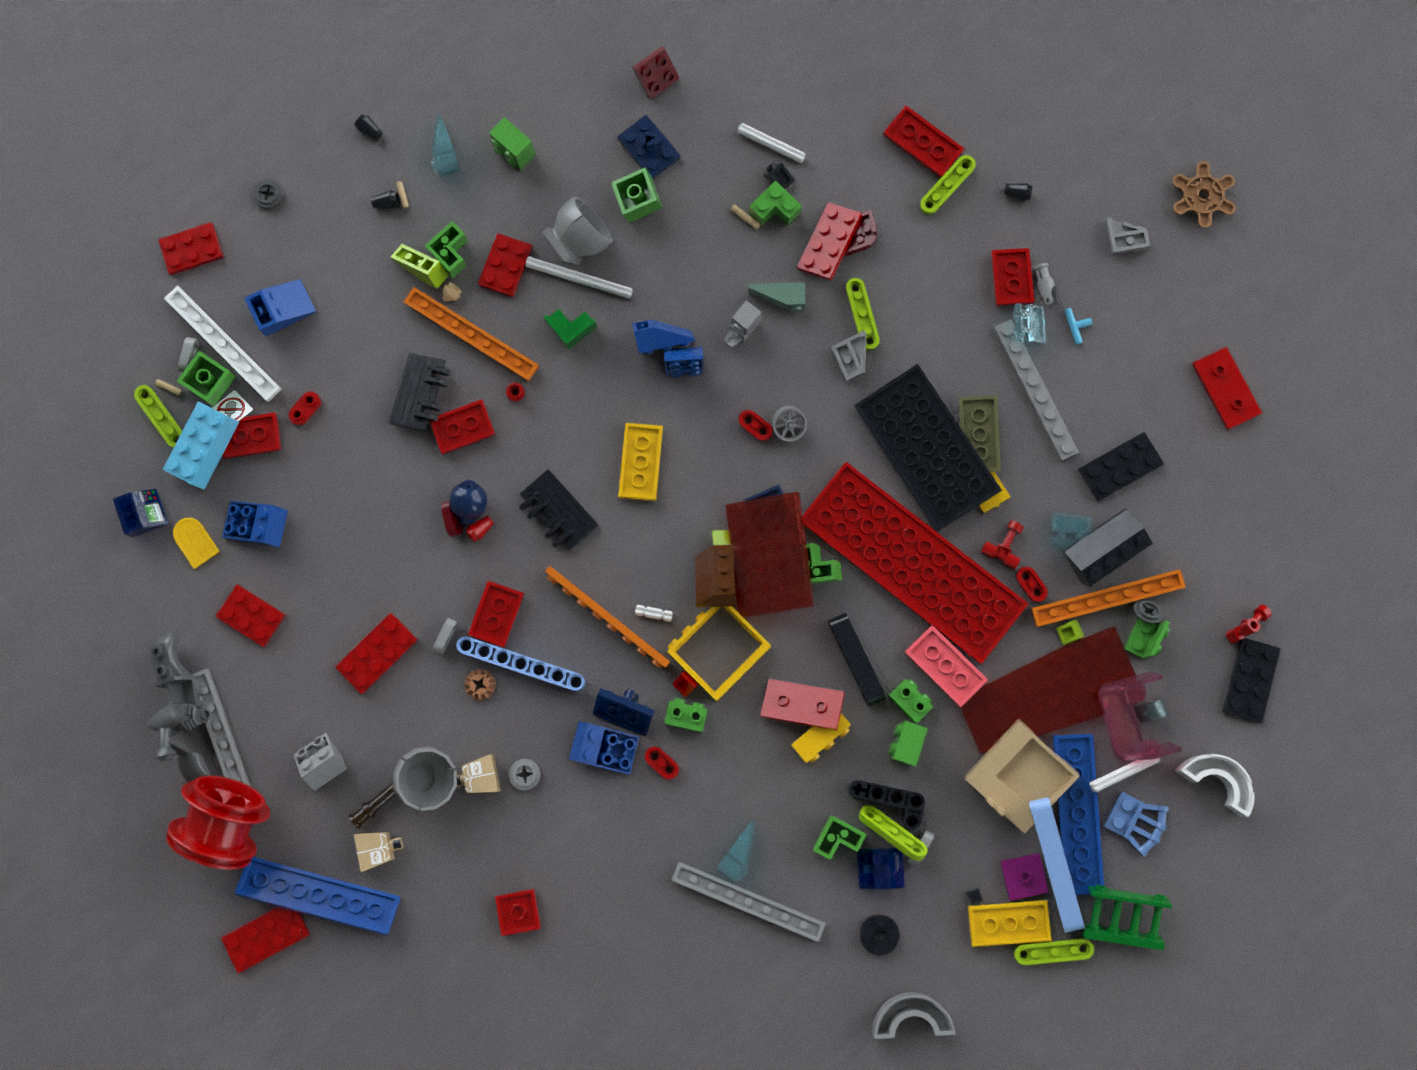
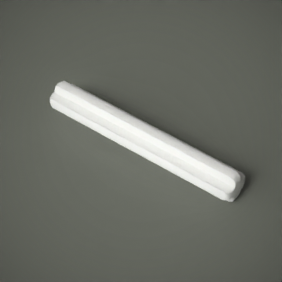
(771, 143)
(1121, 774)

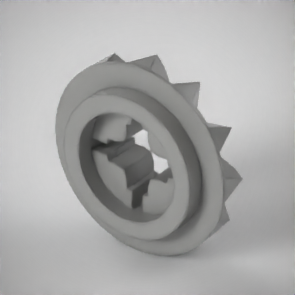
(518, 781)

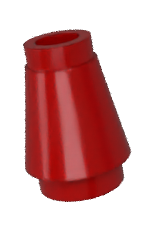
(479, 528)

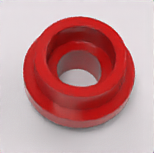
(515, 386)

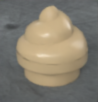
(451, 292)

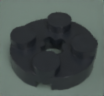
(868, 934)

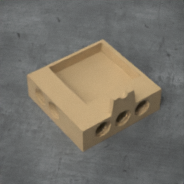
(1020, 771)

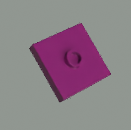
(1024, 876)

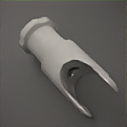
(1045, 284)

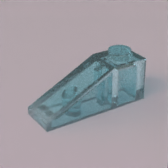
(442, 151)
(737, 858)

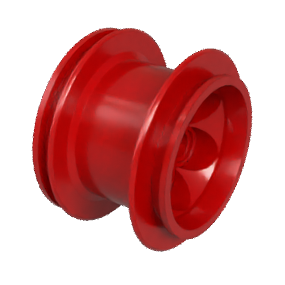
(218, 822)

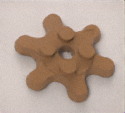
(1213, 187)

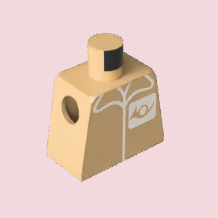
(480, 776)
(375, 849)

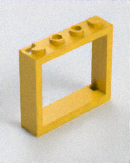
(689, 631)

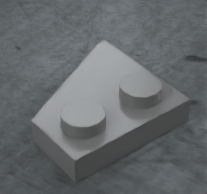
(1126, 237)
(852, 355)

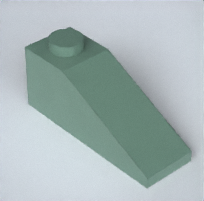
(784, 295)

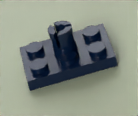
(648, 146)
(623, 710)

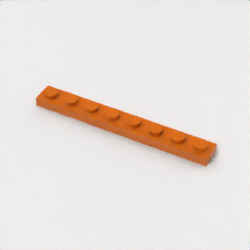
(471, 334)
(1108, 598)
(613, 624)

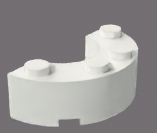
(1235, 778)

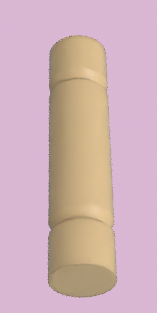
(747, 218)

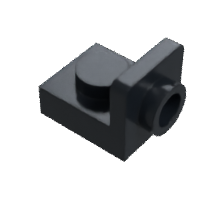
(780, 174)

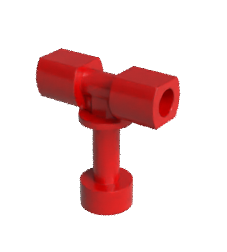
(1002, 550)
(1249, 626)

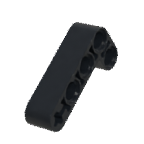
(885, 798)

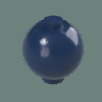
(468, 501)

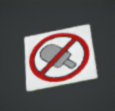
(233, 406)

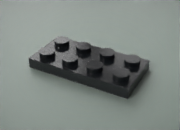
(1121, 466)
(1251, 680)

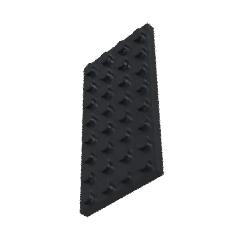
(927, 448)

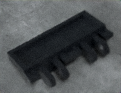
(417, 393)
(559, 508)

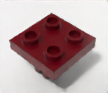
(655, 72)

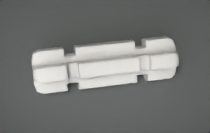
(653, 613)

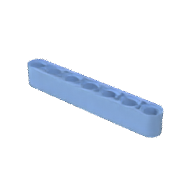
(513, 658)
(1056, 865)

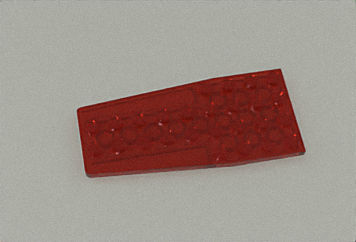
(1050, 690)

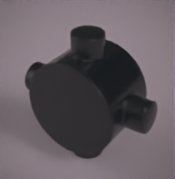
(974, 896)

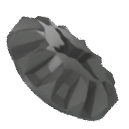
(263, 187)
(1148, 606)

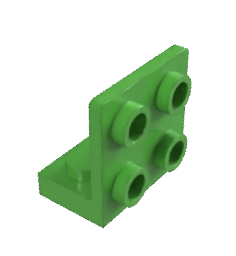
(1146, 639)

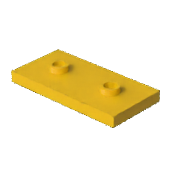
(640, 462)
(1009, 923)

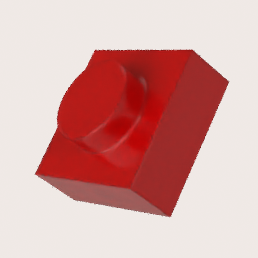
(685, 683)

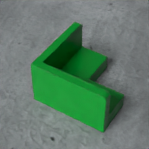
(570, 332)

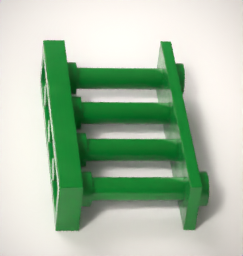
(1131, 936)

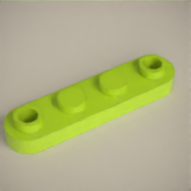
(947, 184)
(862, 312)
(158, 414)
(893, 832)
(1053, 951)

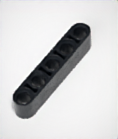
(857, 659)

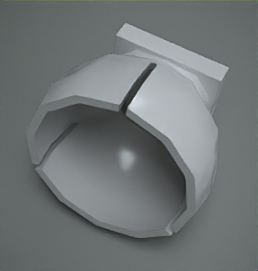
(578, 232)
(424, 778)

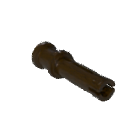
(368, 809)

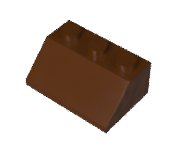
(715, 577)

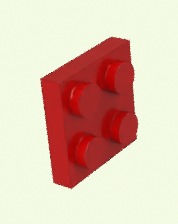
(518, 912)

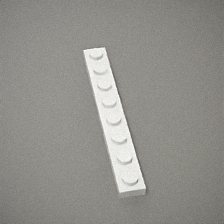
(222, 343)

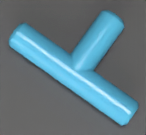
(1075, 326)

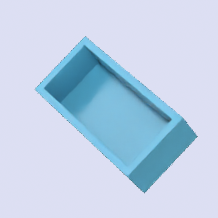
(200, 445)

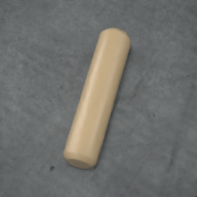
(402, 194)
(168, 387)

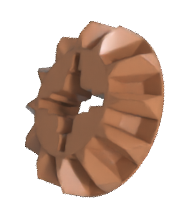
(481, 693)

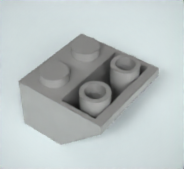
(319, 762)

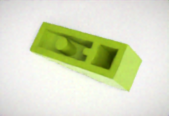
(420, 265)

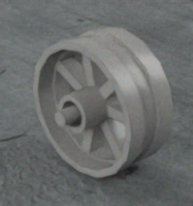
(789, 423)

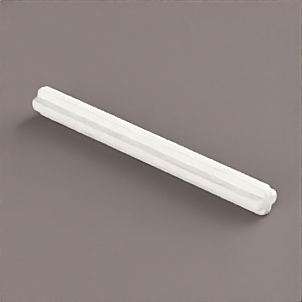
(579, 277)

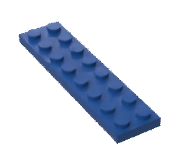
(1080, 813)
(318, 896)

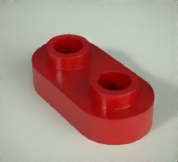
(306, 409)
(757, 424)
(1033, 582)
(662, 762)

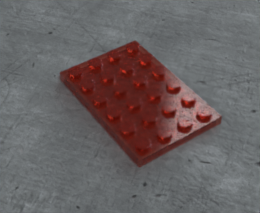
(769, 555)

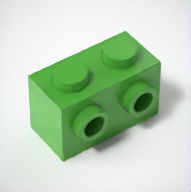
(910, 700)
(686, 715)

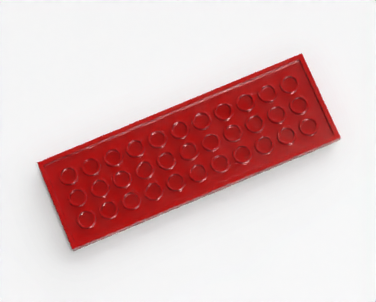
(913, 562)

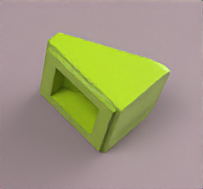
(720, 537)
(1070, 632)

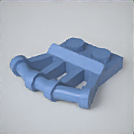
(1125, 815)

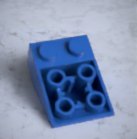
(279, 306)
(658, 335)
(684, 361)
(255, 523)
(604, 747)

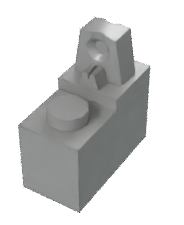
(742, 324)

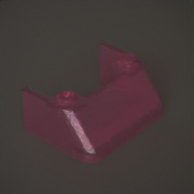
(1122, 724)

